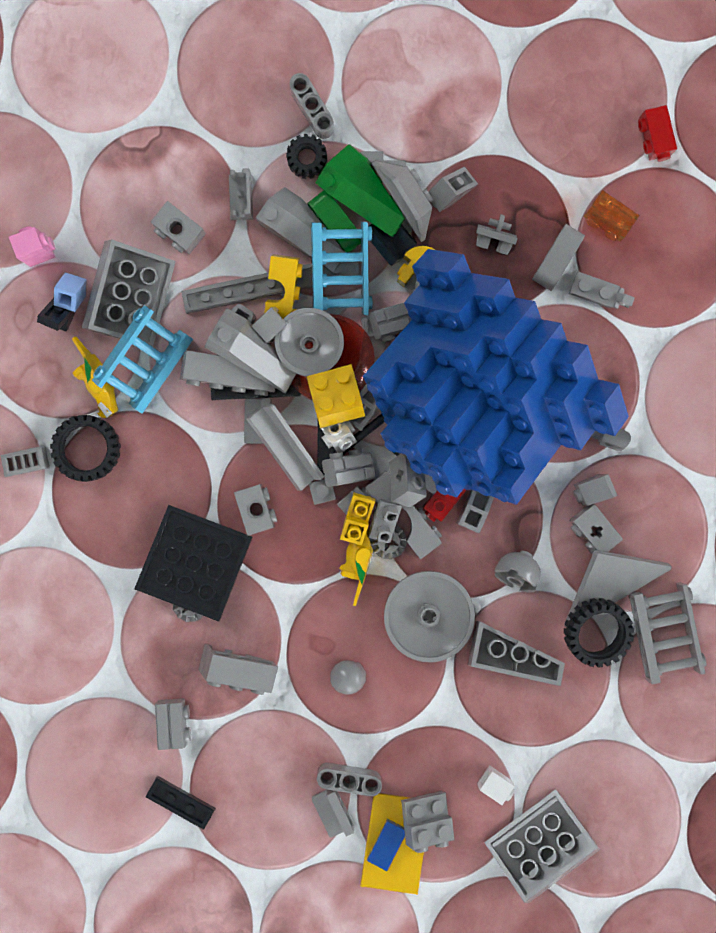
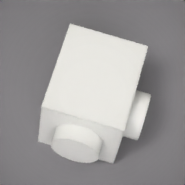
(496, 785)

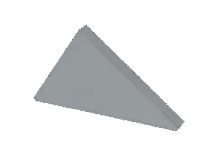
(616, 576)

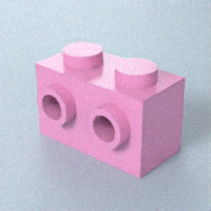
(32, 246)

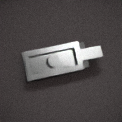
(599, 291)

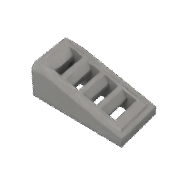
(41, 458)

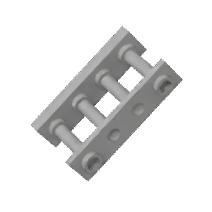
(649, 647)

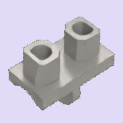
(505, 239)
(384, 521)

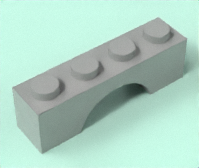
(421, 536)

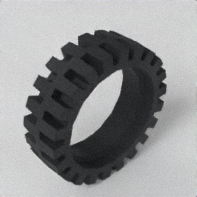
(64, 431)
(615, 648)

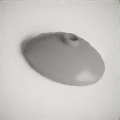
(314, 327)

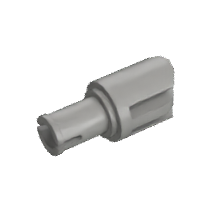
(616, 442)

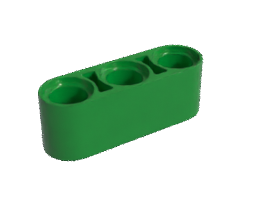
(333, 217)

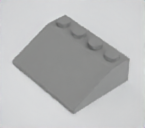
(124, 284)
(541, 846)

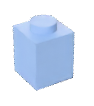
(70, 292)

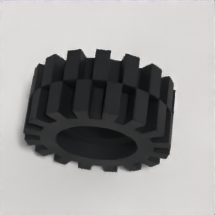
(306, 143)

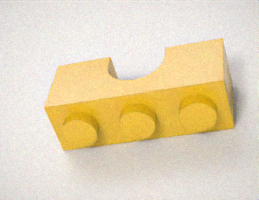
(285, 270)

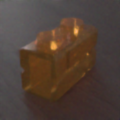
(610, 216)

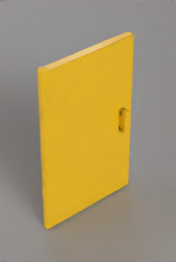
(407, 864)

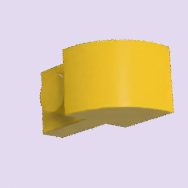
(406, 271)

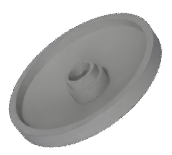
(429, 616)

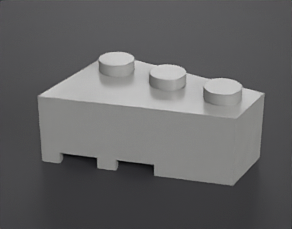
(237, 671)

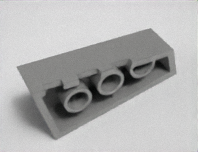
(220, 372)
(506, 655)

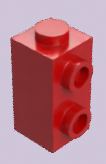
(657, 133)
(440, 505)

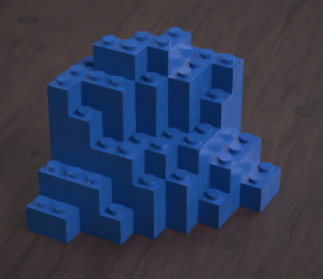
(485, 385)

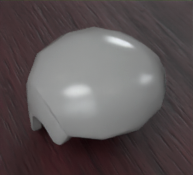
(348, 677)

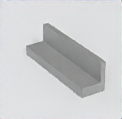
(284, 446)

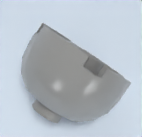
(519, 569)

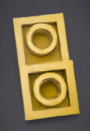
(357, 518)

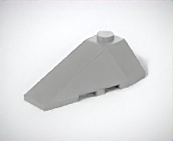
(291, 220)
(243, 346)

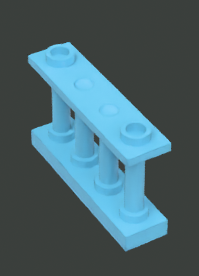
(320, 258)
(153, 378)

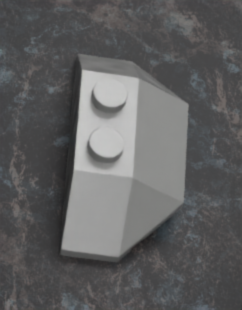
(407, 194)

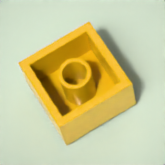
(335, 396)

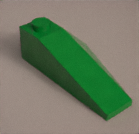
(356, 185)

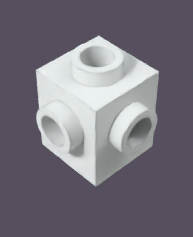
(339, 436)

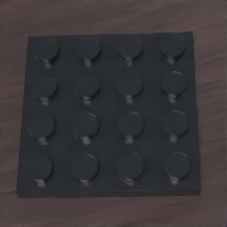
(193, 563)

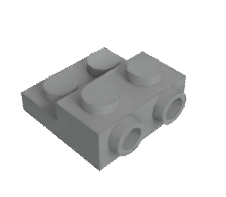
(427, 821)

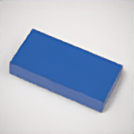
(387, 845)

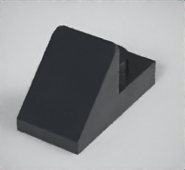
(55, 317)

